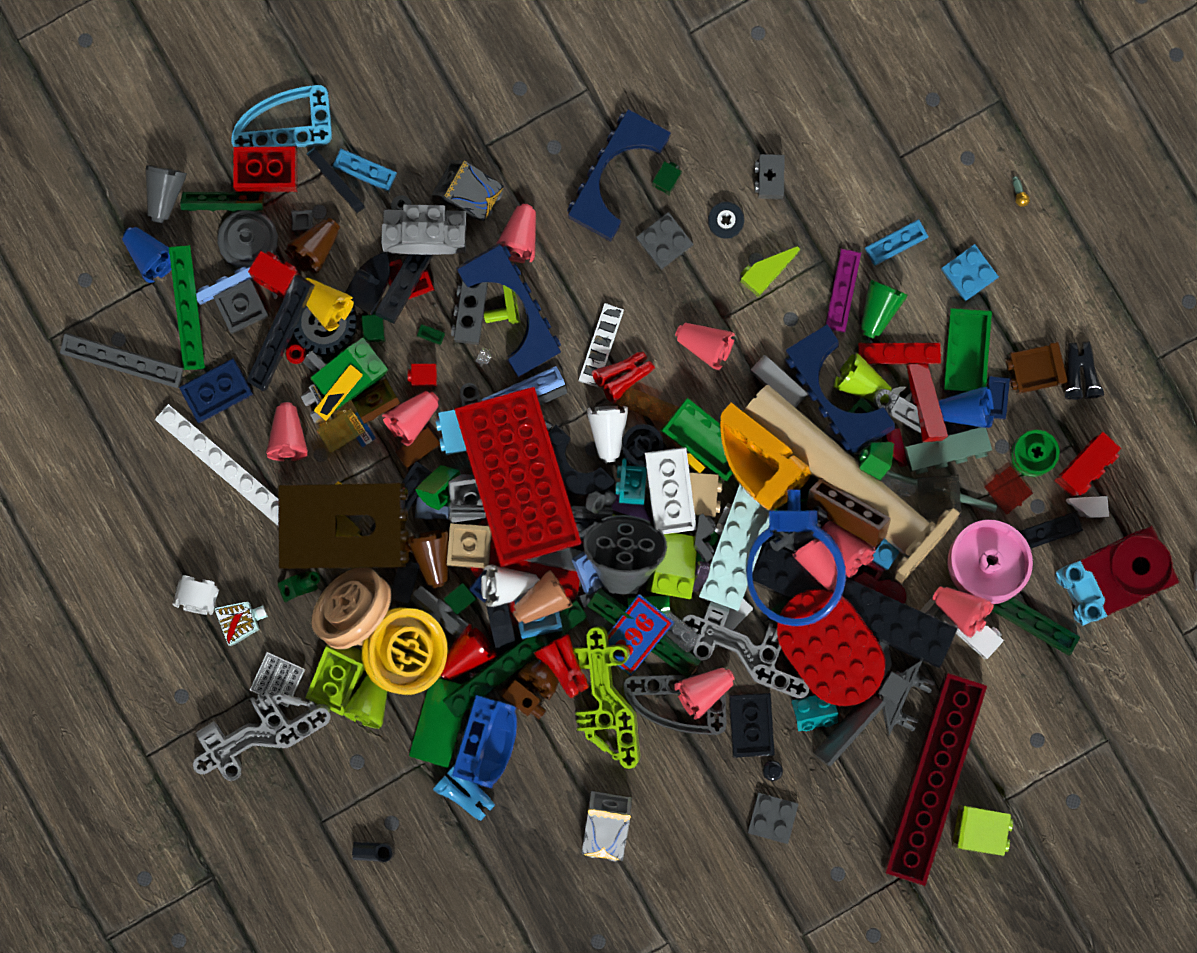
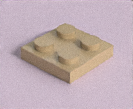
(469, 546)

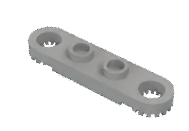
(899, 409)

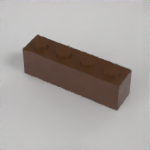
(849, 512)

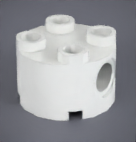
(195, 595)

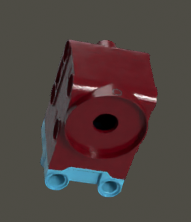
(1118, 575)

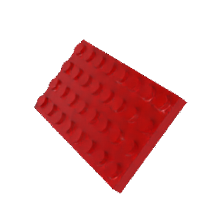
(517, 476)

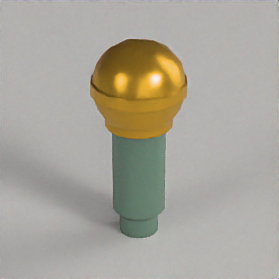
(1022, 198)

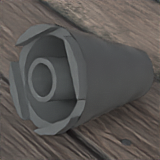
(162, 191)

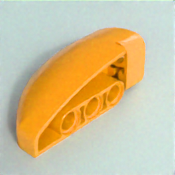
(760, 459)

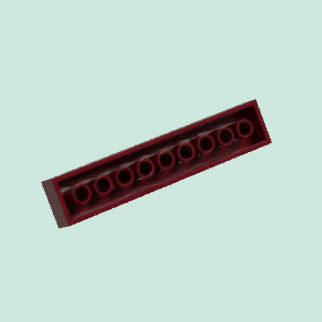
(935, 779)

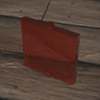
(1008, 490)

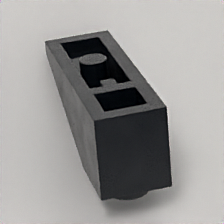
(501, 627)

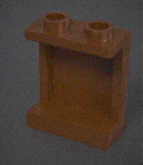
(1036, 368)

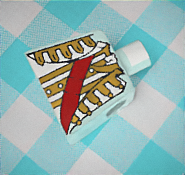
(239, 621)

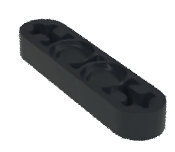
(335, 180)

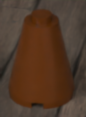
(431, 555)

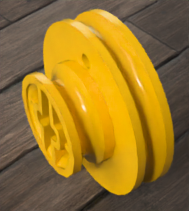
(423, 643)

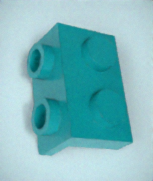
(632, 483)
(814, 713)

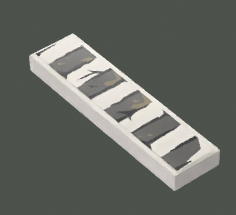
(601, 342)

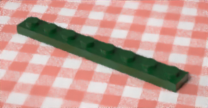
(509, 663)

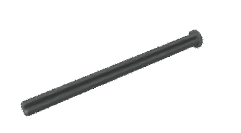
(478, 511)

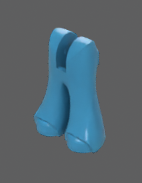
(449, 790)

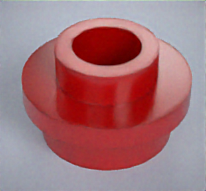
(296, 347)

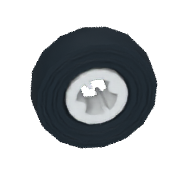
(736, 221)

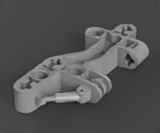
(751, 656)
(266, 734)

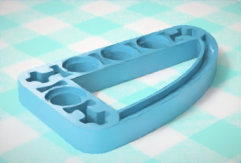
(317, 125)

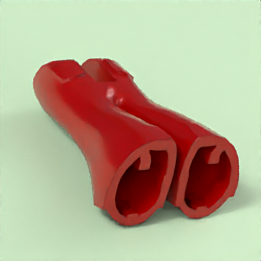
(616, 388)
(562, 661)

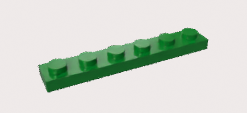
(186, 307)

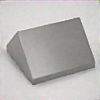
(464, 492)

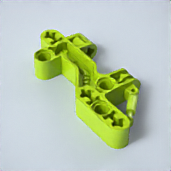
(610, 700)

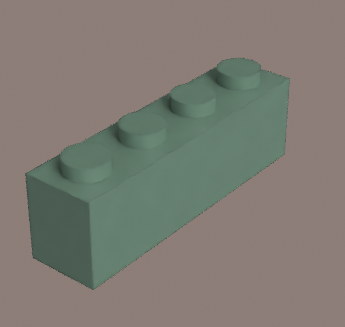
(953, 448)

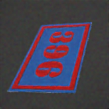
(638, 633)

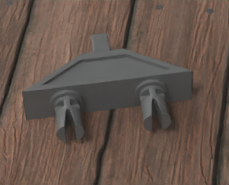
(892, 712)

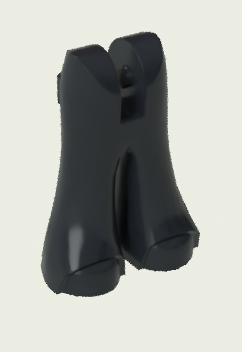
(1092, 386)

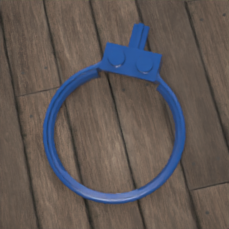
(797, 521)

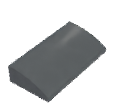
(848, 730)

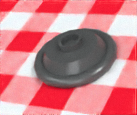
(244, 236)

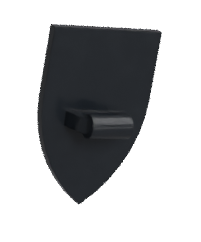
(370, 282)

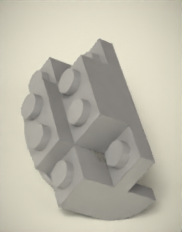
(424, 230)

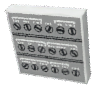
(277, 676)

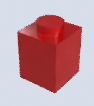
(423, 375)

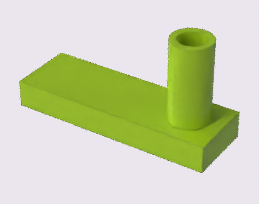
(509, 312)

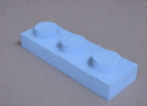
(206, 293)

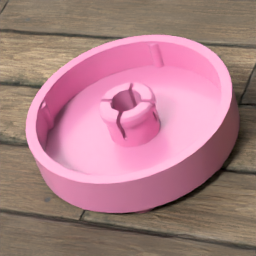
(1004, 546)

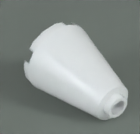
(608, 430)
(505, 585)

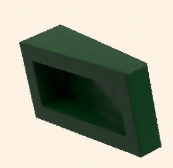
(430, 334)

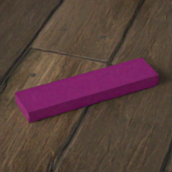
(843, 290)

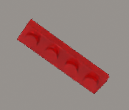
(900, 353)

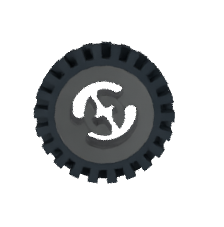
(324, 345)

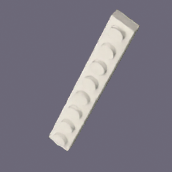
(219, 462)

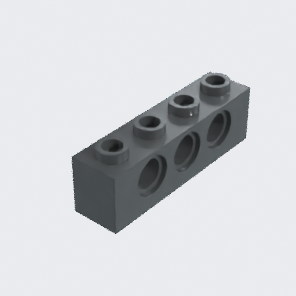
(469, 334)

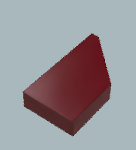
(898, 451)

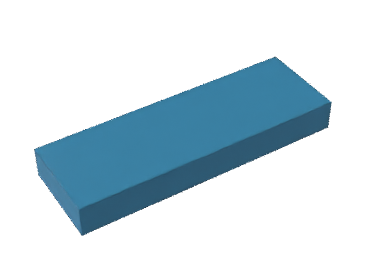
(364, 170)
(896, 242)

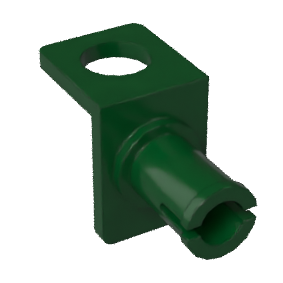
(299, 585)

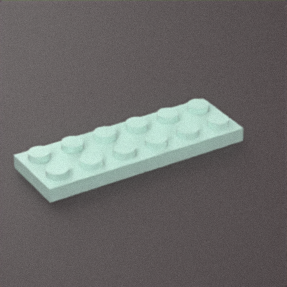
(728, 567)

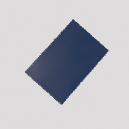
(216, 391)

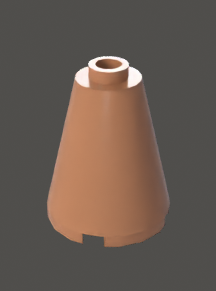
(542, 600)

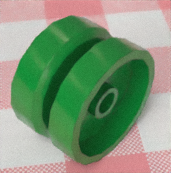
(1024, 459)

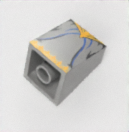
(607, 826)

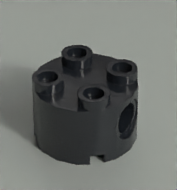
(639, 441)

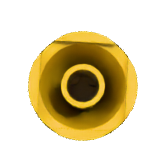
(329, 305)

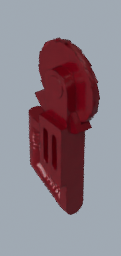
(887, 587)

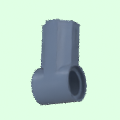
(425, 512)

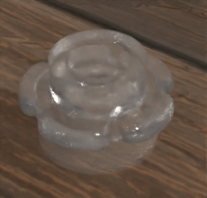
(483, 357)

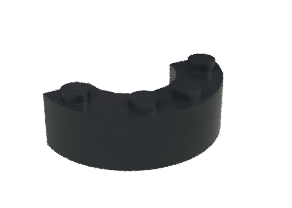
(574, 481)

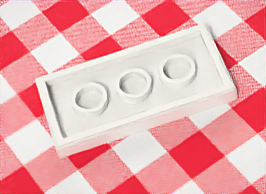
(670, 490)

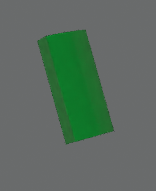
(968, 350)
(700, 435)
(437, 726)

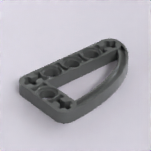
(664, 689)

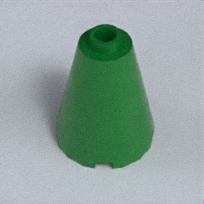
(880, 307)

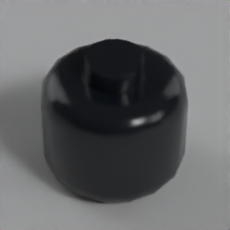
(772, 770)

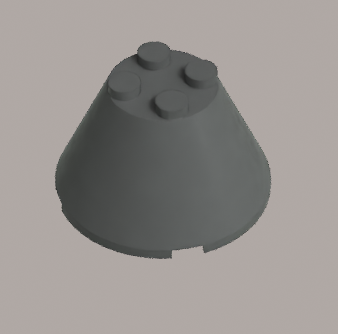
(624, 552)

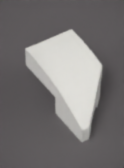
(1090, 506)

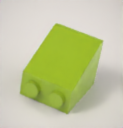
(982, 830)

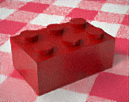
(265, 169)
(272, 274)
(1088, 465)

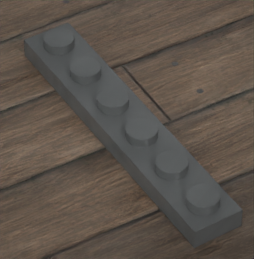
(121, 360)

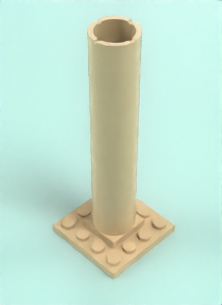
(828, 460)

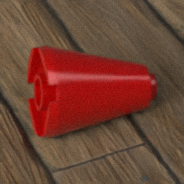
(467, 653)

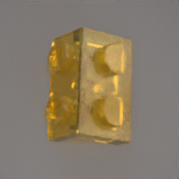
(340, 430)

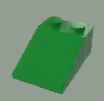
(360, 357)

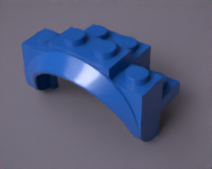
(486, 742)

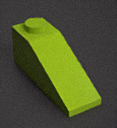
(765, 271)

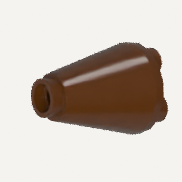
(314, 246)
(539, 678)

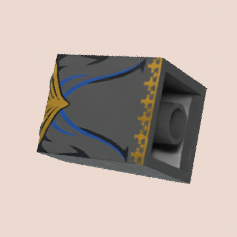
(468, 190)

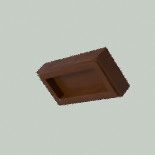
(422, 445)

